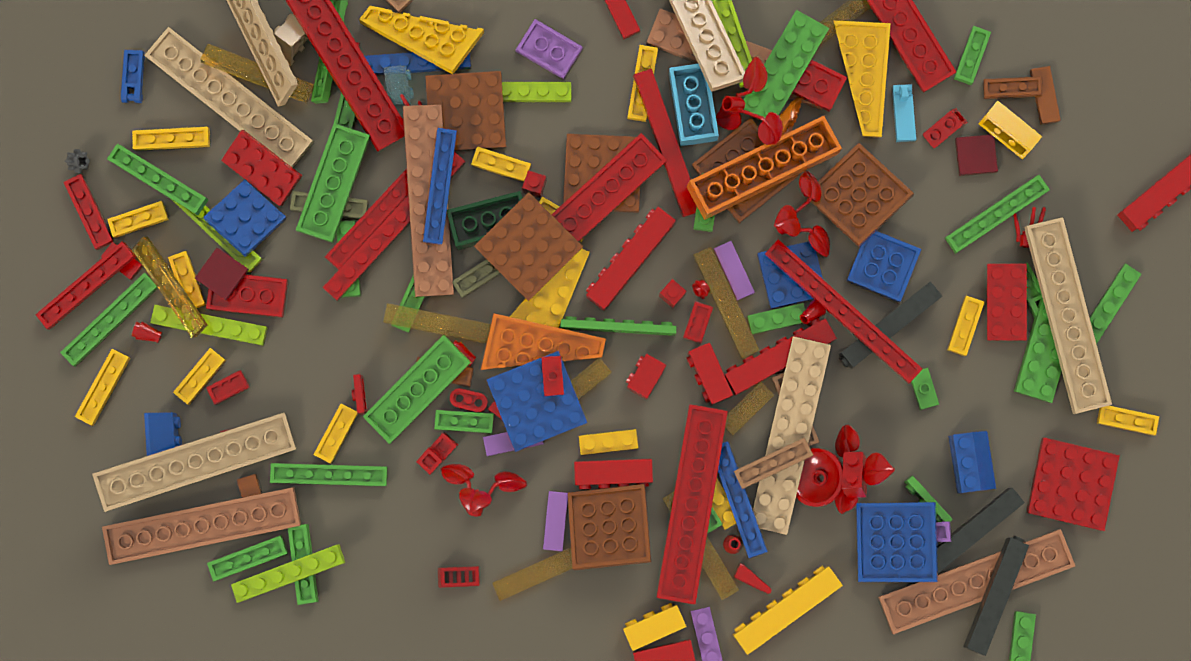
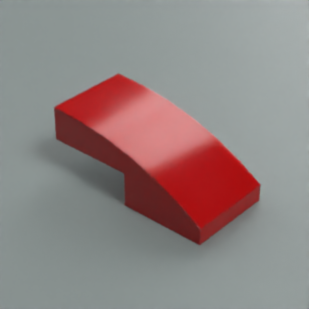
(437, 453)

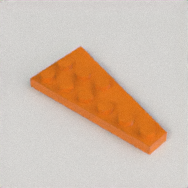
(520, 341)

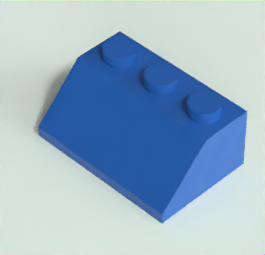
(161, 432)
(972, 462)

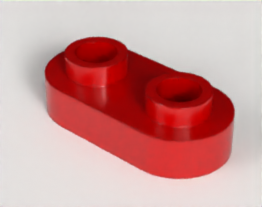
(469, 400)

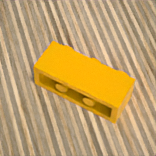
(1010, 130)
(654, 626)

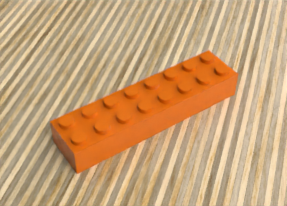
(763, 167)

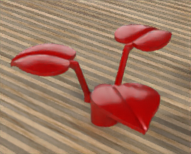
(729, 114)
(787, 219)
(876, 465)
(476, 500)

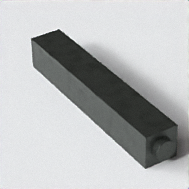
(893, 323)
(978, 527)
(996, 595)

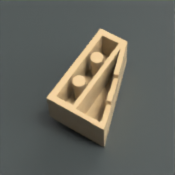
(290, 38)

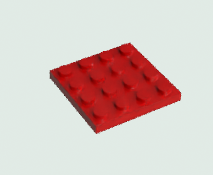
(1073, 484)

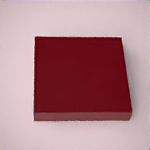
(976, 155)
(221, 273)

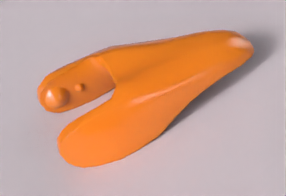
(790, 115)

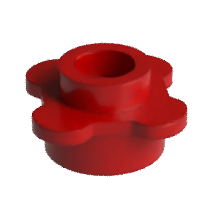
(701, 288)

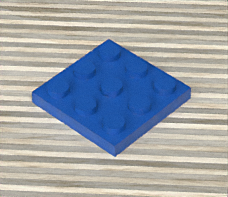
(244, 218)
(884, 265)
(779, 286)

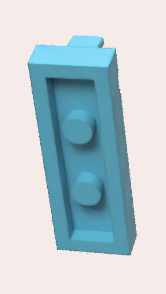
(904, 113)

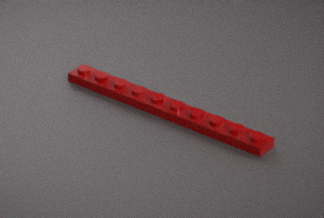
(375, 245)
(843, 311)

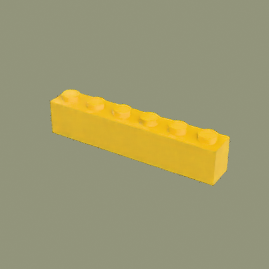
(787, 610)

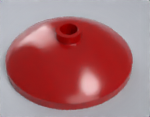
(811, 489)

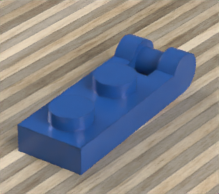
(132, 76)

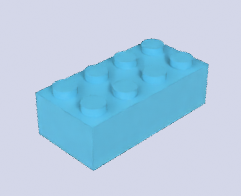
(693, 105)

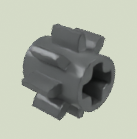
(77, 160)

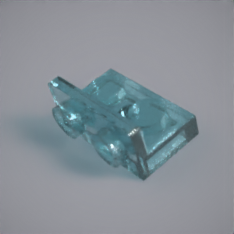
(397, 83)

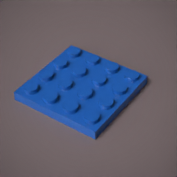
(525, 409)
(897, 542)

